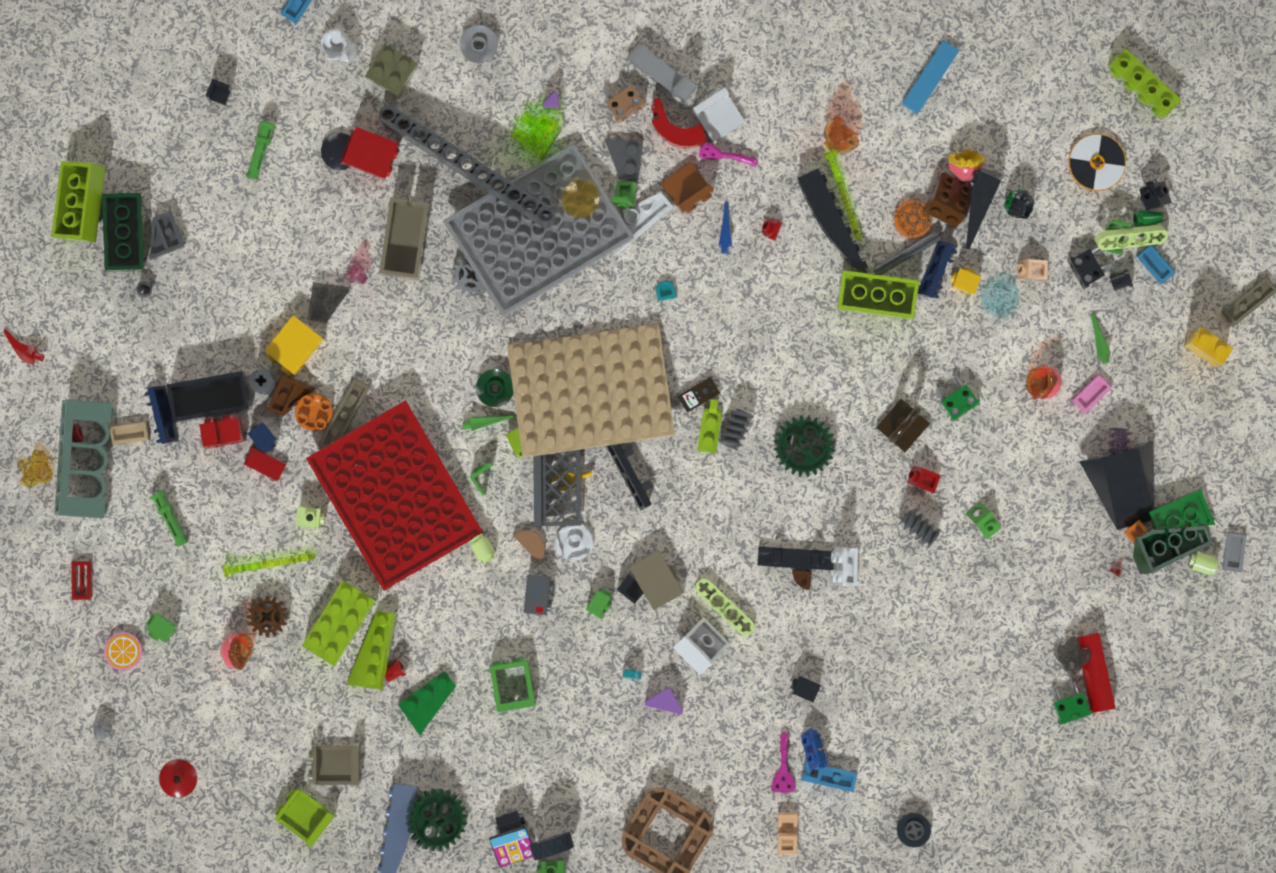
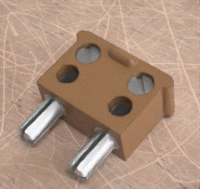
(626, 105)

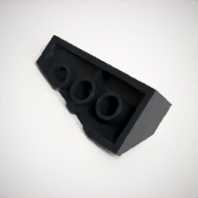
(983, 192)

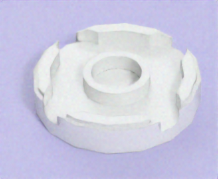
(567, 539)

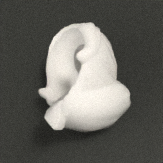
(338, 46)

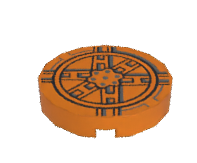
(911, 219)

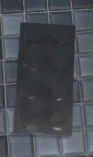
(209, 397)

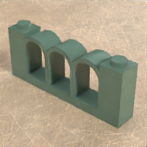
(101, 414)

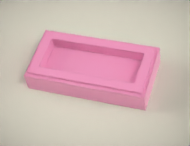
(1091, 393)

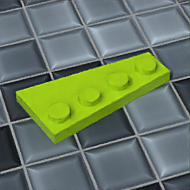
(373, 657)

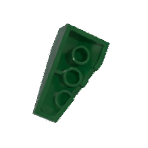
(1165, 546)

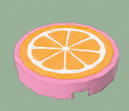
(123, 651)

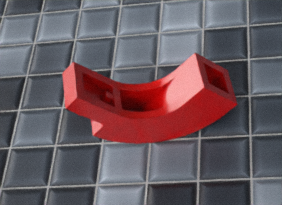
(678, 137)

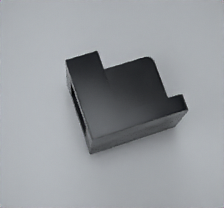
(218, 92)
(630, 589)

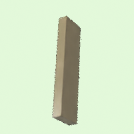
(345, 412)

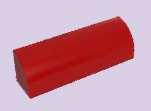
(1096, 675)

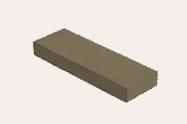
(1249, 301)

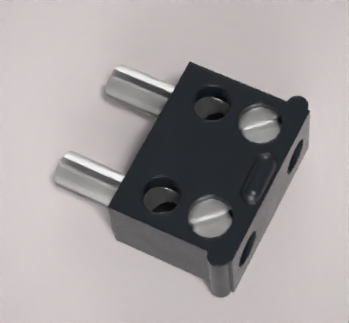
(1084, 269)

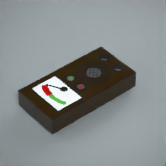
(698, 394)

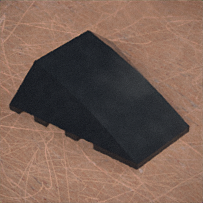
(1124, 483)

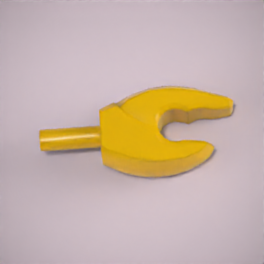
(571, 478)

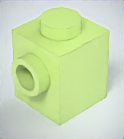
(310, 517)

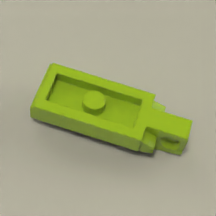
(710, 428)

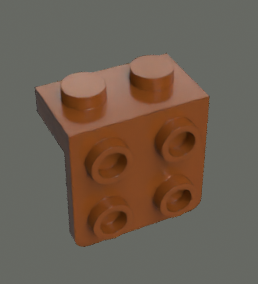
(687, 188)

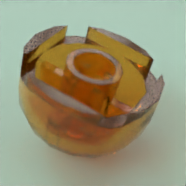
(839, 136)

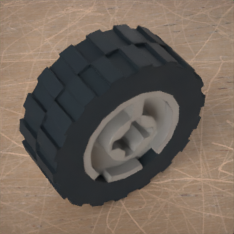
(552, 846)

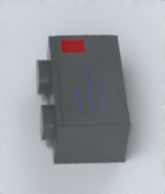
(537, 594)

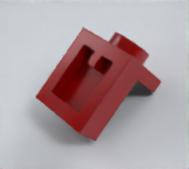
(923, 479)

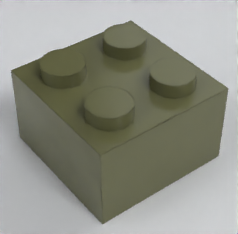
(391, 71)

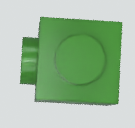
(160, 628)
(551, 866)

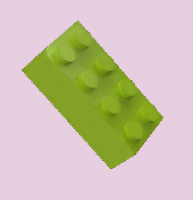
(78, 201)
(877, 295)
(339, 623)

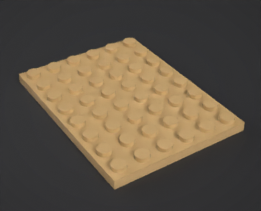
(590, 390)

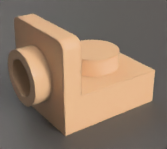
(1032, 269)

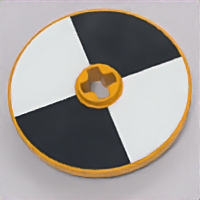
(1104, 175)

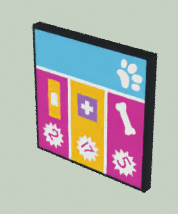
(511, 846)

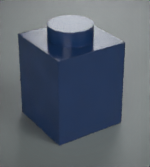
(263, 437)

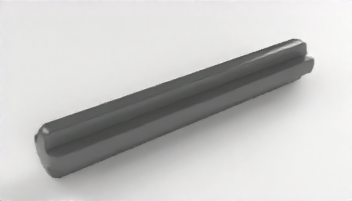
(907, 253)

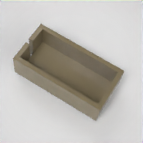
(404, 239)

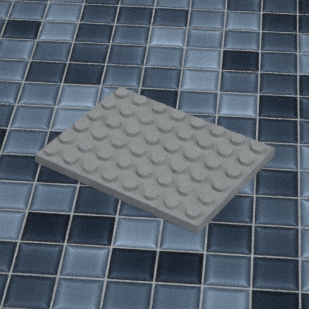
(519, 257)

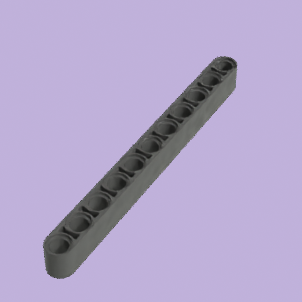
(472, 173)

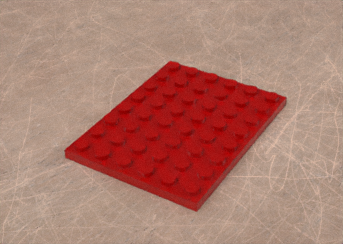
(394, 495)

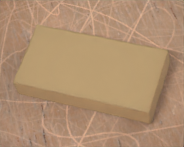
(129, 433)

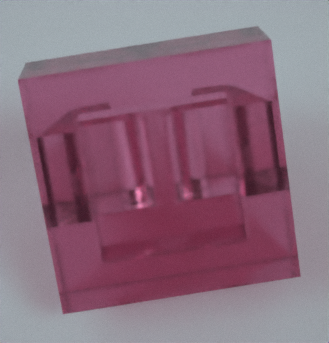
(356, 273)

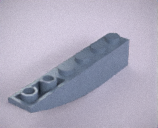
(396, 830)

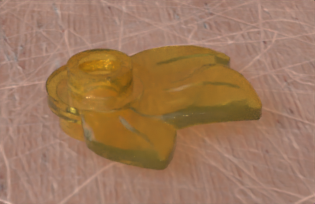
(33, 467)

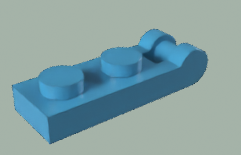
(831, 777)

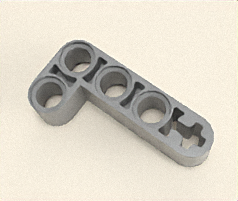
(661, 73)

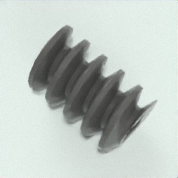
(258, 376)
(735, 429)
(920, 527)

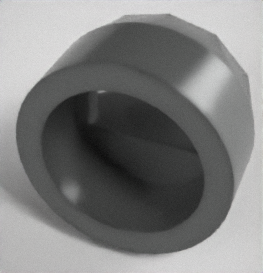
(140, 287)

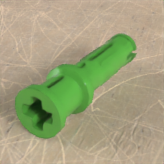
(262, 141)
(165, 509)

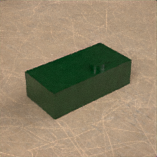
(122, 232)

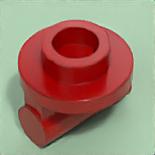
(771, 228)

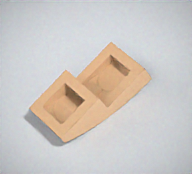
(787, 833)

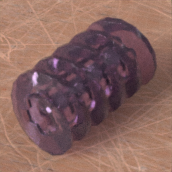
(1120, 440)

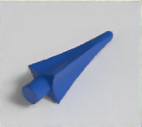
(725, 236)

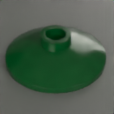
(484, 388)

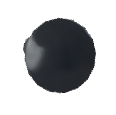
(333, 150)

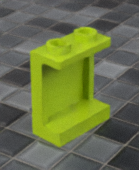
(304, 816)

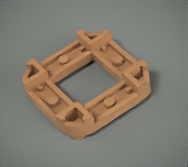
(679, 807)

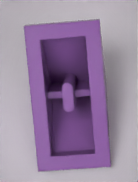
(665, 701)

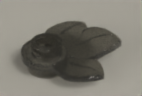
(1072, 653)

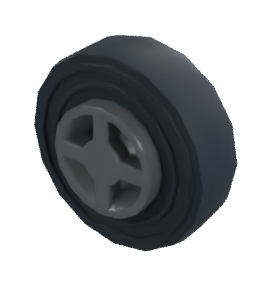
(916, 836)

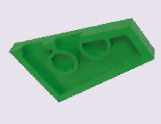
(1185, 511)
(426, 701)

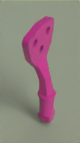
(711, 152)
(783, 772)

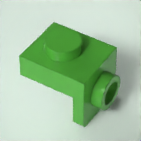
(625, 194)

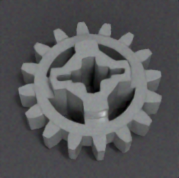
(464, 281)

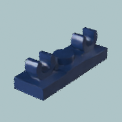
(936, 269)
(162, 414)

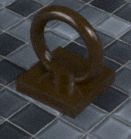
(903, 425)

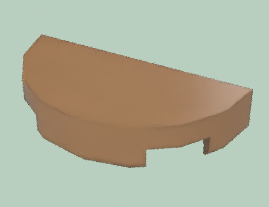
(532, 543)

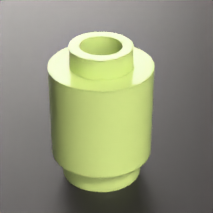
(482, 548)
(1203, 563)

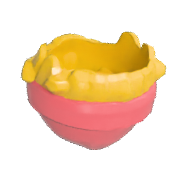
(965, 164)

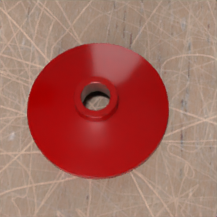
(187, 774)

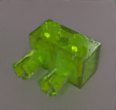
(541, 137)

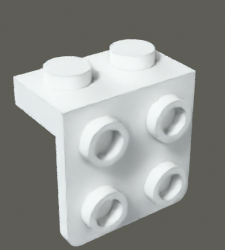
(718, 114)
(844, 566)

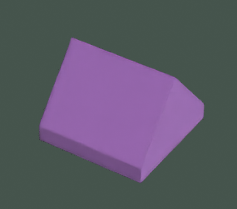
(551, 102)

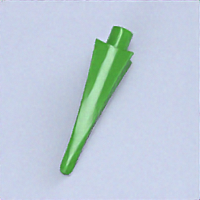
(1101, 346)
(479, 422)

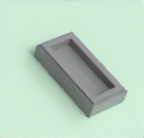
(1234, 552)

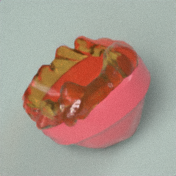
(1043, 382)
(236, 650)

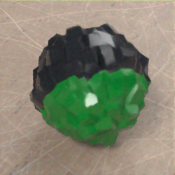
(1019, 204)

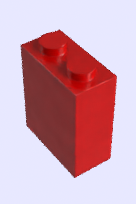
(370, 153)

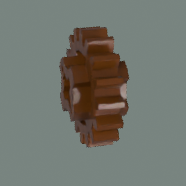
(261, 610)

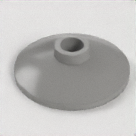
(478, 34)

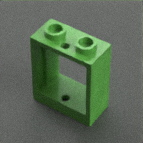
(498, 665)

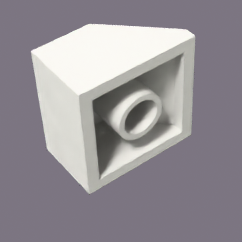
(701, 646)

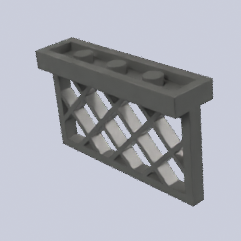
(540, 490)

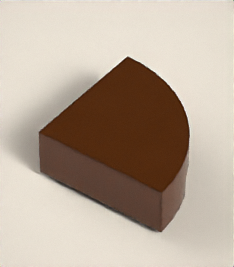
(802, 578)

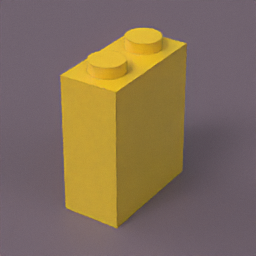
(293, 346)
(1208, 347)

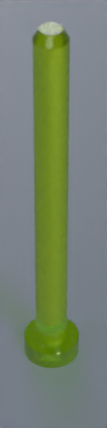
(844, 194)
(267, 563)

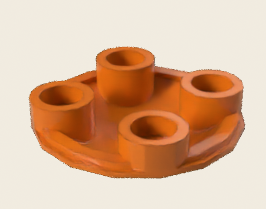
(313, 412)

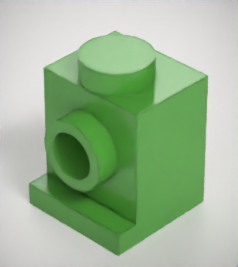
(600, 603)

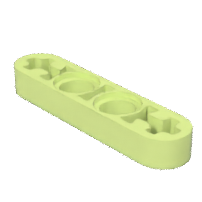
(1105, 238)
(727, 604)

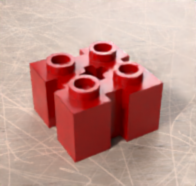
(221, 433)

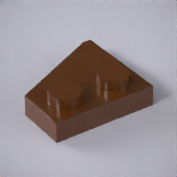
(287, 394)

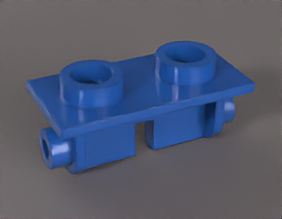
(811, 742)

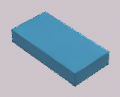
(1155, 264)

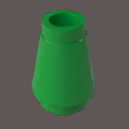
(1147, 218)

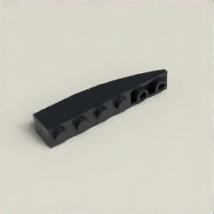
(829, 217)

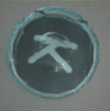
(994, 301)

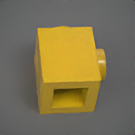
(965, 281)

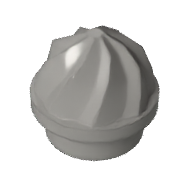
(102, 729)

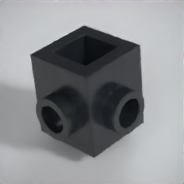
(1155, 195)

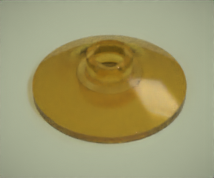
(584, 207)

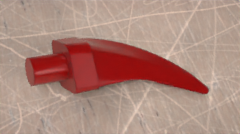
(25, 352)

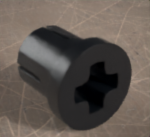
(1121, 280)

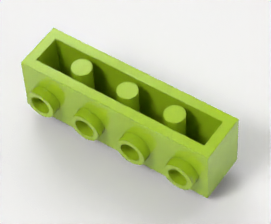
(1144, 84)

